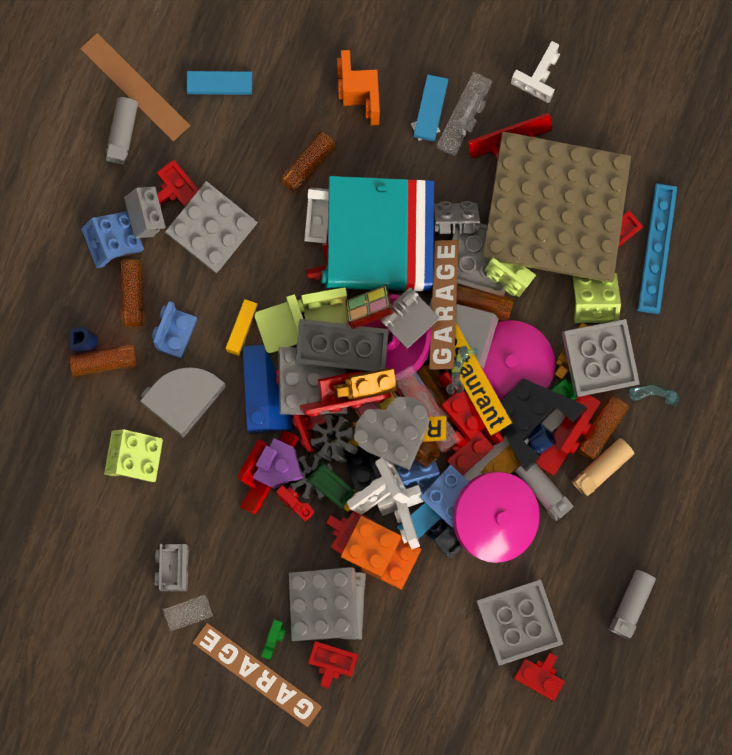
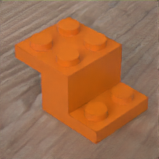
(358, 87)
(380, 553)

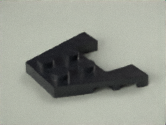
(527, 408)

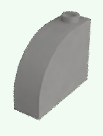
(477, 328)
(182, 397)

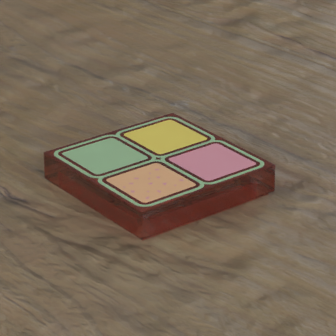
(369, 307)

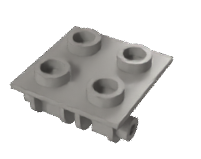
(456, 213)
(409, 318)

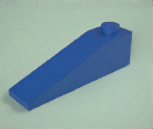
(262, 393)

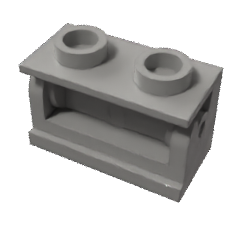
(144, 212)
(172, 567)

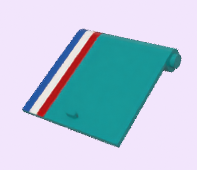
(380, 235)

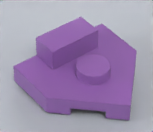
(278, 465)

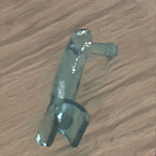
(458, 363)
(639, 393)

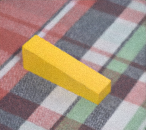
(241, 327)

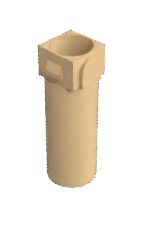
(603, 467)

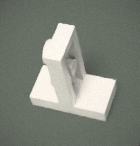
(534, 84)
(317, 215)
(379, 489)
(403, 515)

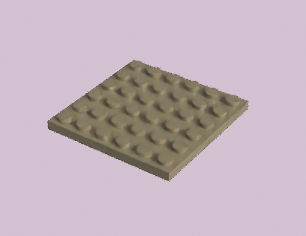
(557, 207)

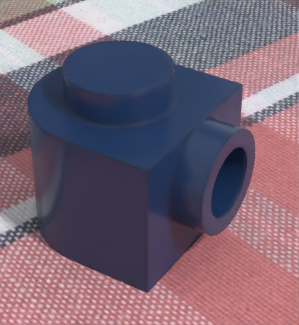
(82, 340)
(541, 439)

